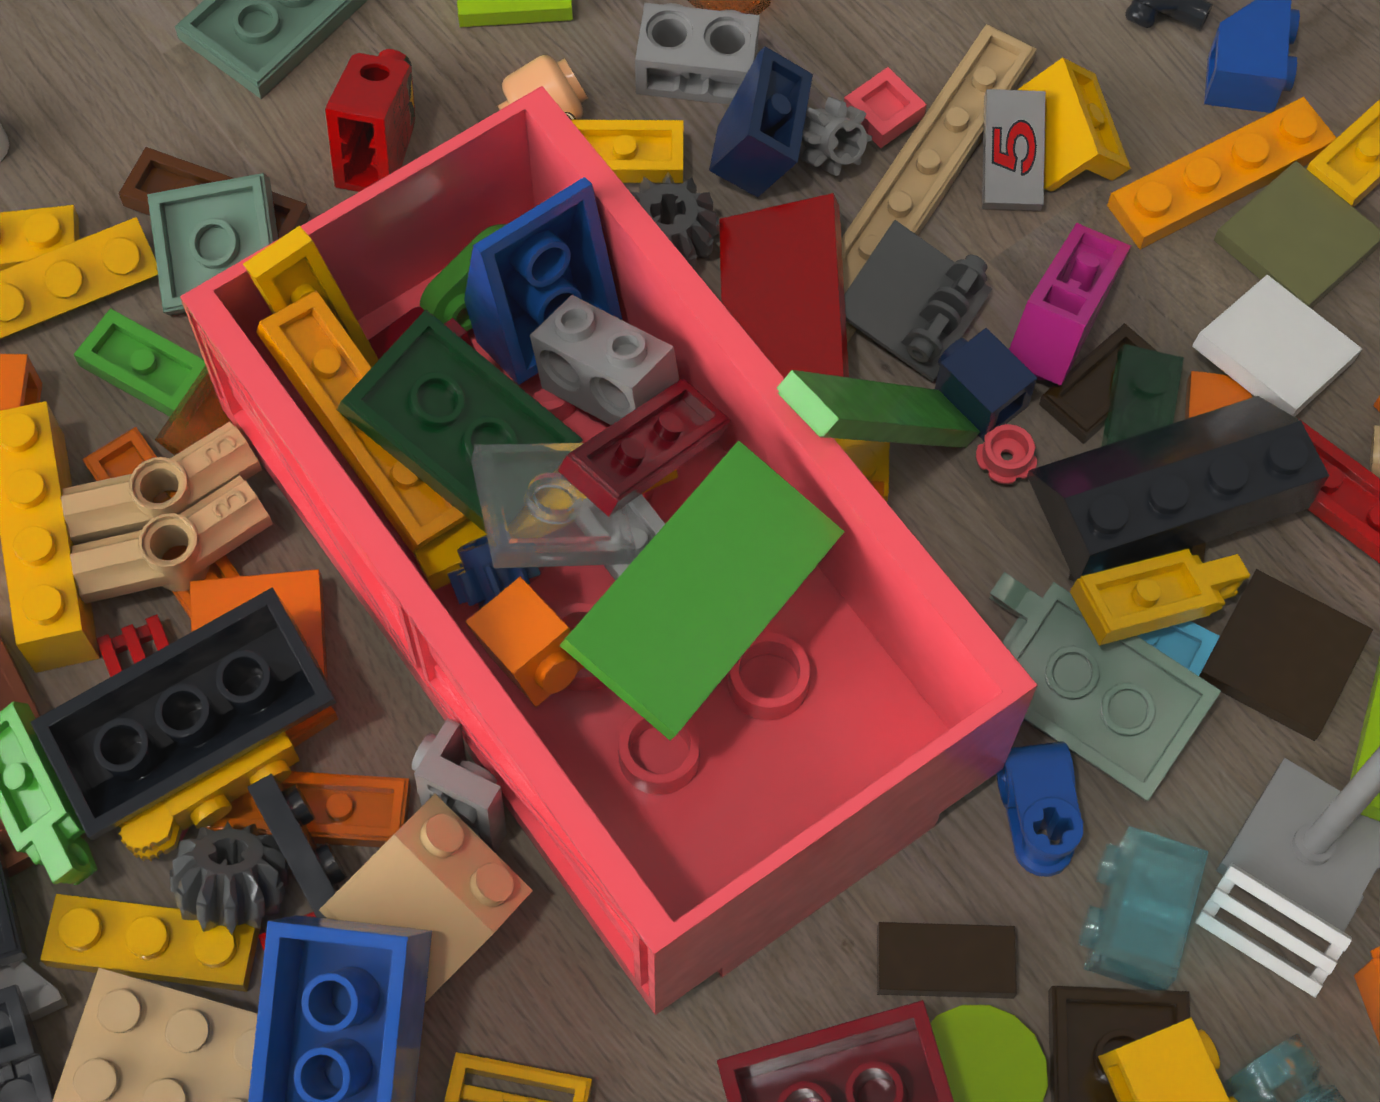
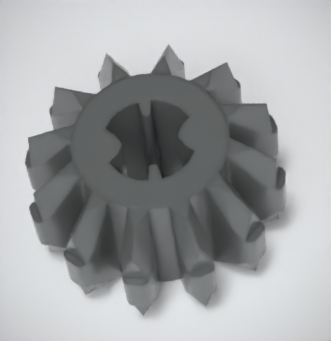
(682, 215)
(229, 877)

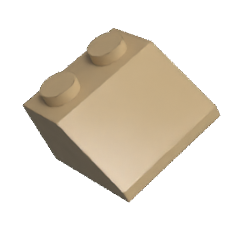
(437, 880)

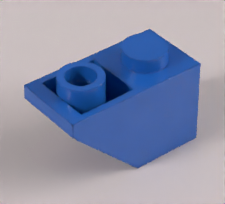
(1251, 58)

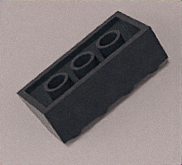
(1178, 485)
(183, 713)

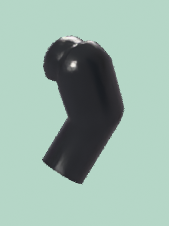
(1186, 11)

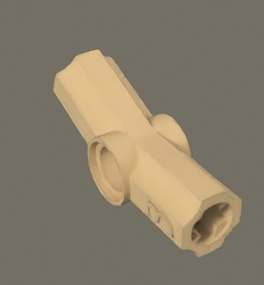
(125, 501)
(135, 560)

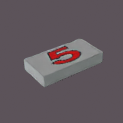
(1013, 150)

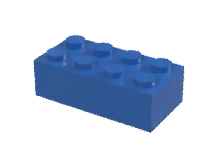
(339, 1012)

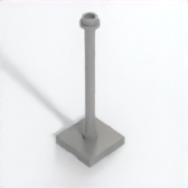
(1313, 840)

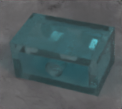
(1143, 910)

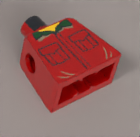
(370, 95)

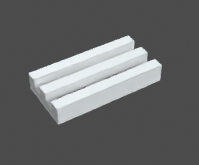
(1323, 962)

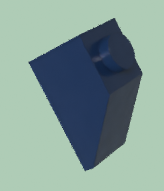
(763, 124)

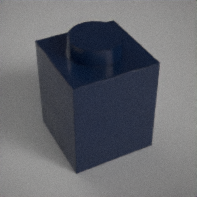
(984, 381)

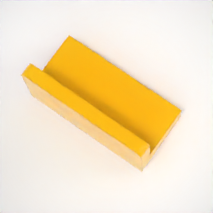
(1076, 126)

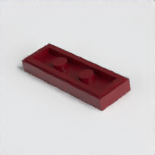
(644, 446)

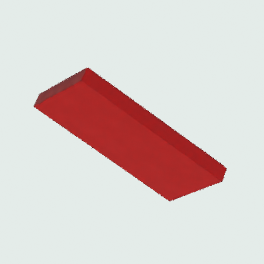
(788, 283)

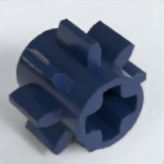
(478, 580)

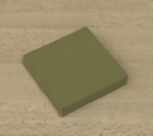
(1299, 235)

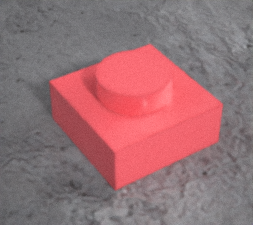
(888, 106)

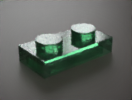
(1142, 392)

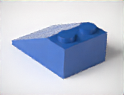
(532, 269)

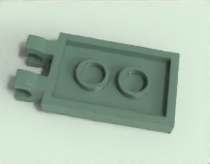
(1111, 702)

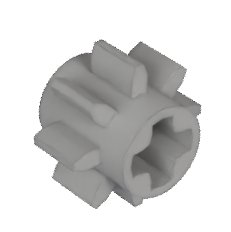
(834, 136)

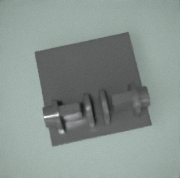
(915, 298)

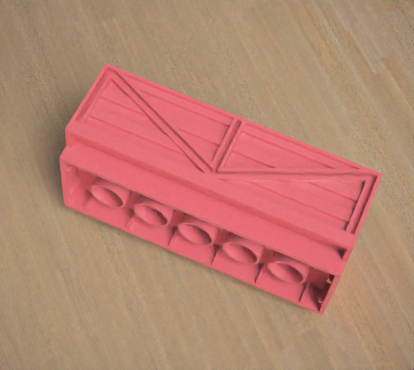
(821, 744)

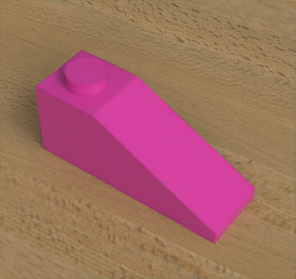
(1067, 303)

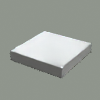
(1277, 346)

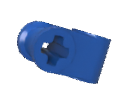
(1041, 795)

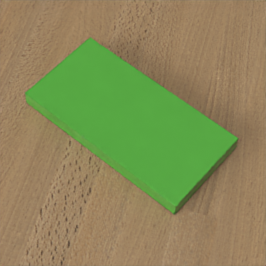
(702, 590)

